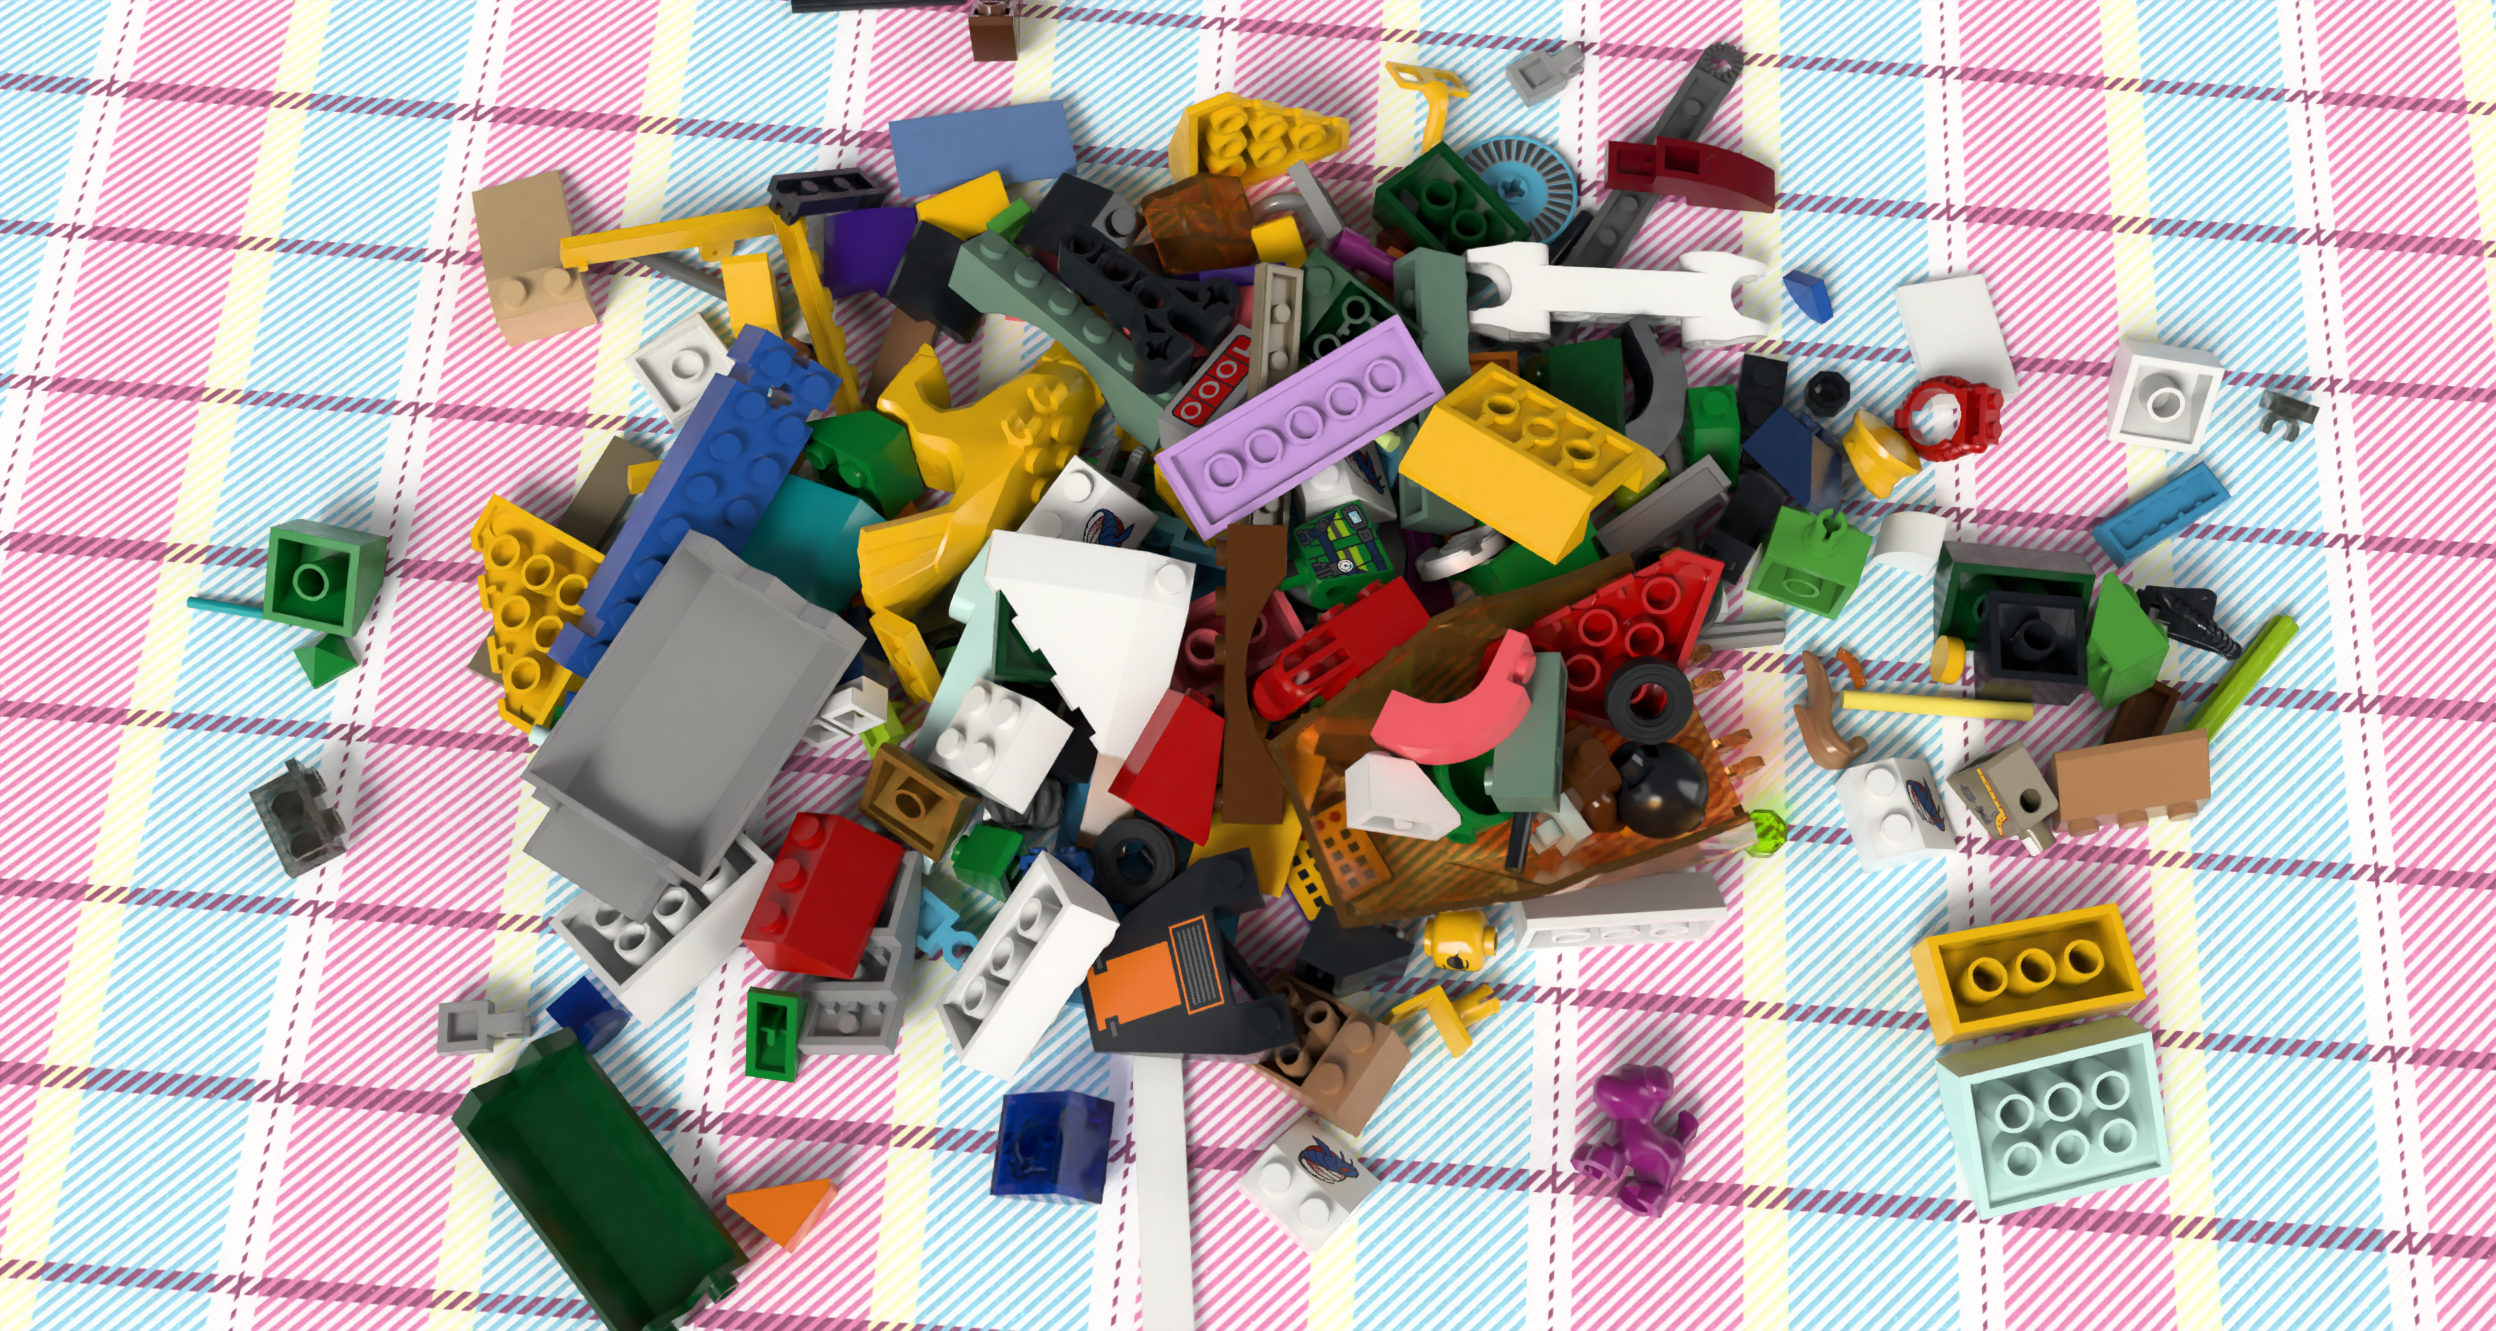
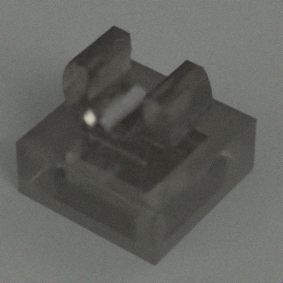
(2288, 410)

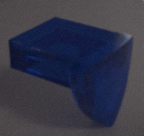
(588, 1015)

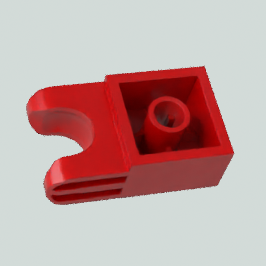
(1339, 649)

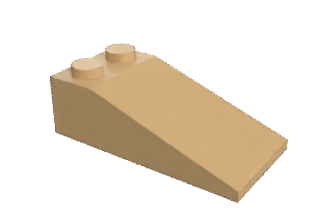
(522, 262)

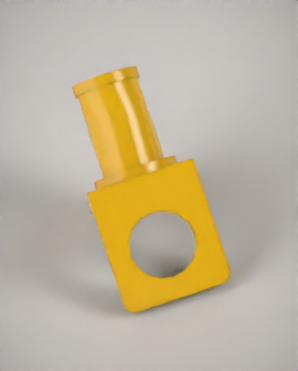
(1280, 242)
(1448, 1016)

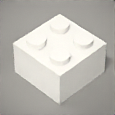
(1000, 744)

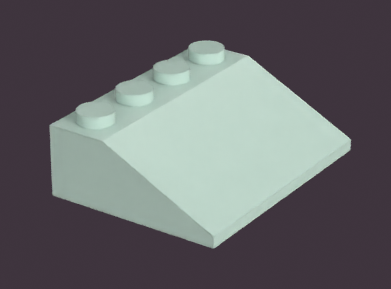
(2056, 1115)

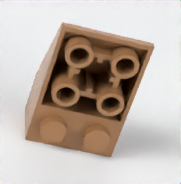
(1344, 1057)

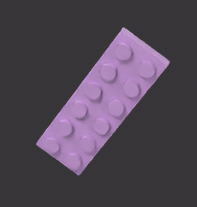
(1299, 427)

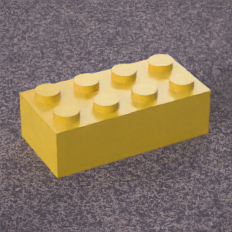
(2027, 974)

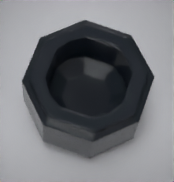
(1827, 393)

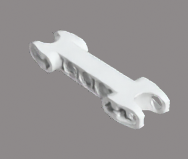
(1539, 293)

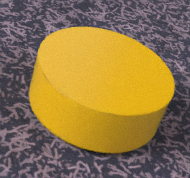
(1947, 659)

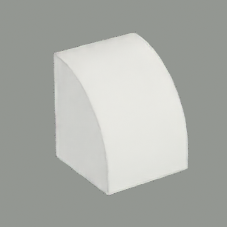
(1910, 541)

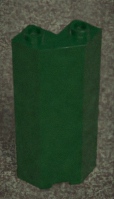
(600, 1189)

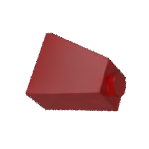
(1175, 765)

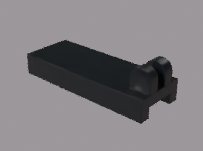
(823, 193)

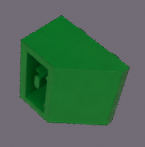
(865, 459)

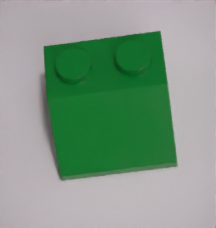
(322, 576)

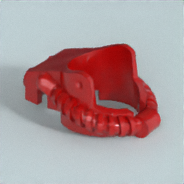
(1978, 422)

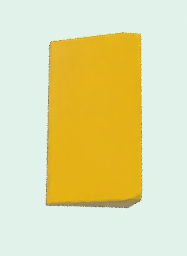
(966, 207)

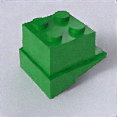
(1520, 567)

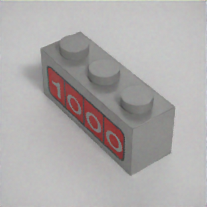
(1211, 392)

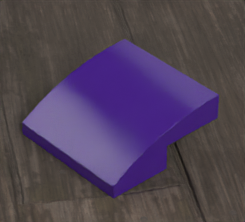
(865, 248)

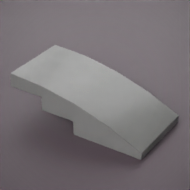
(868, 1011)

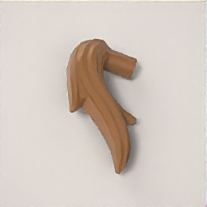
(1816, 723)

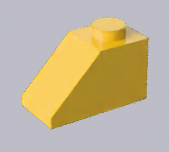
(752, 293)

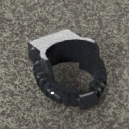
(2189, 618)

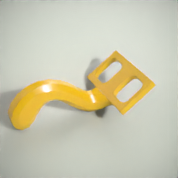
(1434, 91)

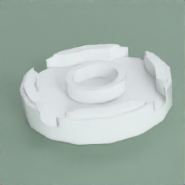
(1461, 553)

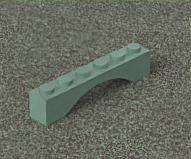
(1006, 282)

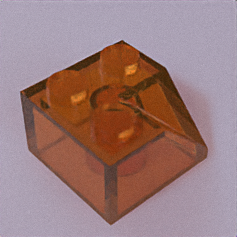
(1201, 224)

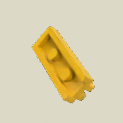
(907, 655)

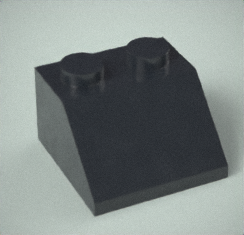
(1072, 202)
(2030, 648)

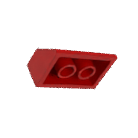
(822, 897)

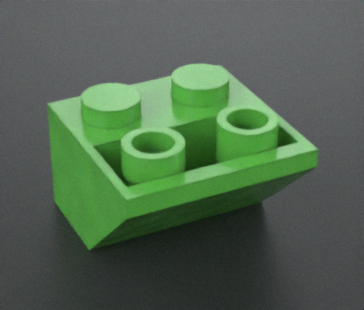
(2122, 645)

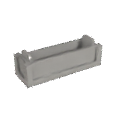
(1665, 510)

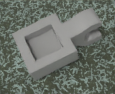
(1542, 76)
(473, 1025)

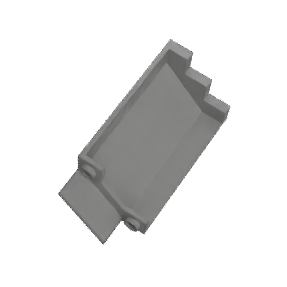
(682, 727)

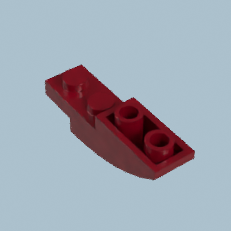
(1691, 169)

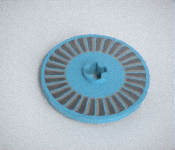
(1534, 170)

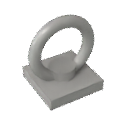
(1313, 206)

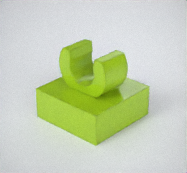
(889, 732)

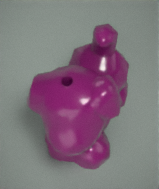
(1632, 1101)

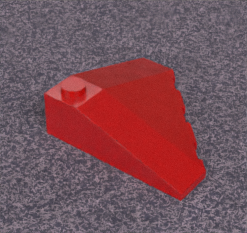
(1627, 618)

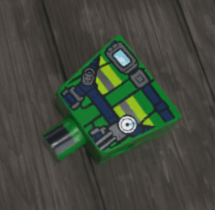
(1336, 557)

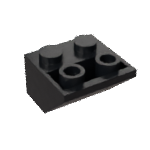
(1352, 958)

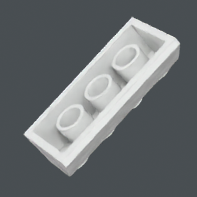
(1629, 912)
(1025, 968)

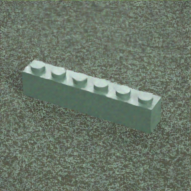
(1432, 293)

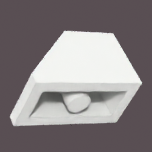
(1396, 799)

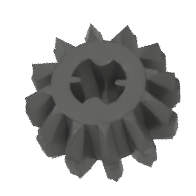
(1041, 814)

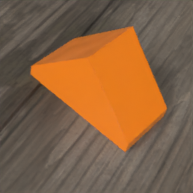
(785, 1211)

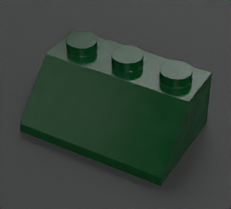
(1447, 209)
(1584, 377)
(1972, 569)

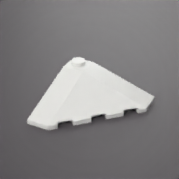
(1102, 621)

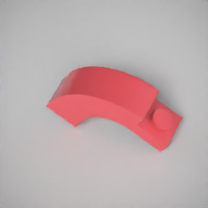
(1466, 726)

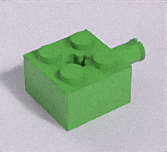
(1810, 561)

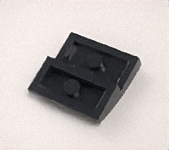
(923, 280)

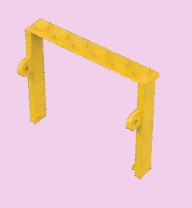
(715, 239)

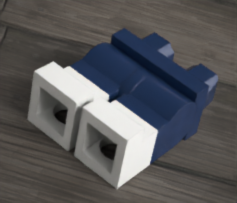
(858, 692)

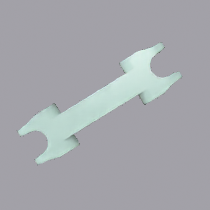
(974, 606)

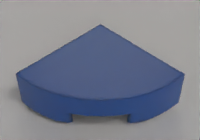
(1809, 295)

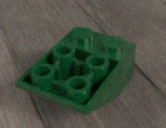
(1340, 307)

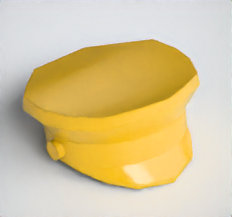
(1879, 454)

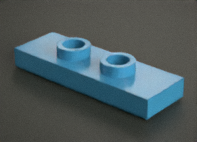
(2160, 515)

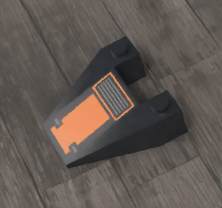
(1168, 981)

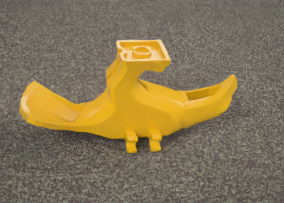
(988, 453)

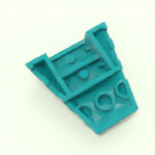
(812, 542)

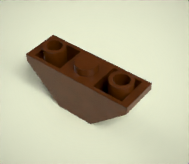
(995, 30)

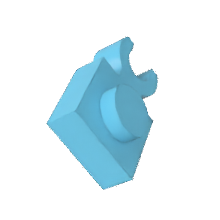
(938, 930)

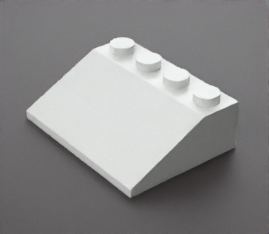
(679, 940)

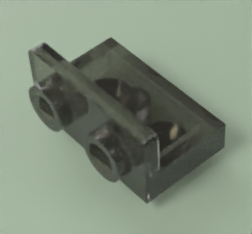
(298, 819)

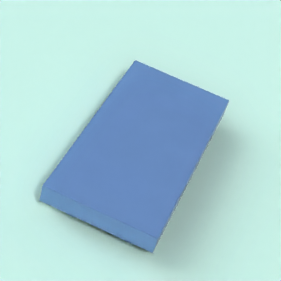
(955, 148)

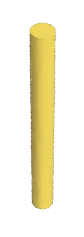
(1936, 705)

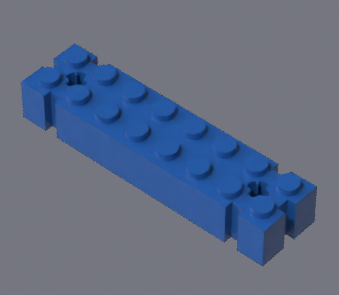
(710, 482)

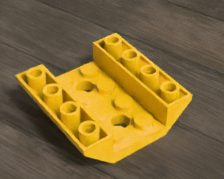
(1513, 463)

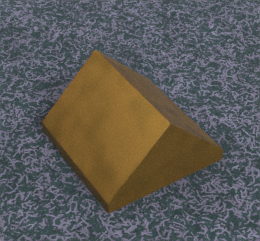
(915, 801)

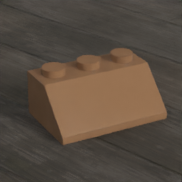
(2130, 782)

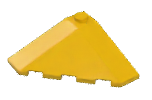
(1251, 138)
(532, 591)

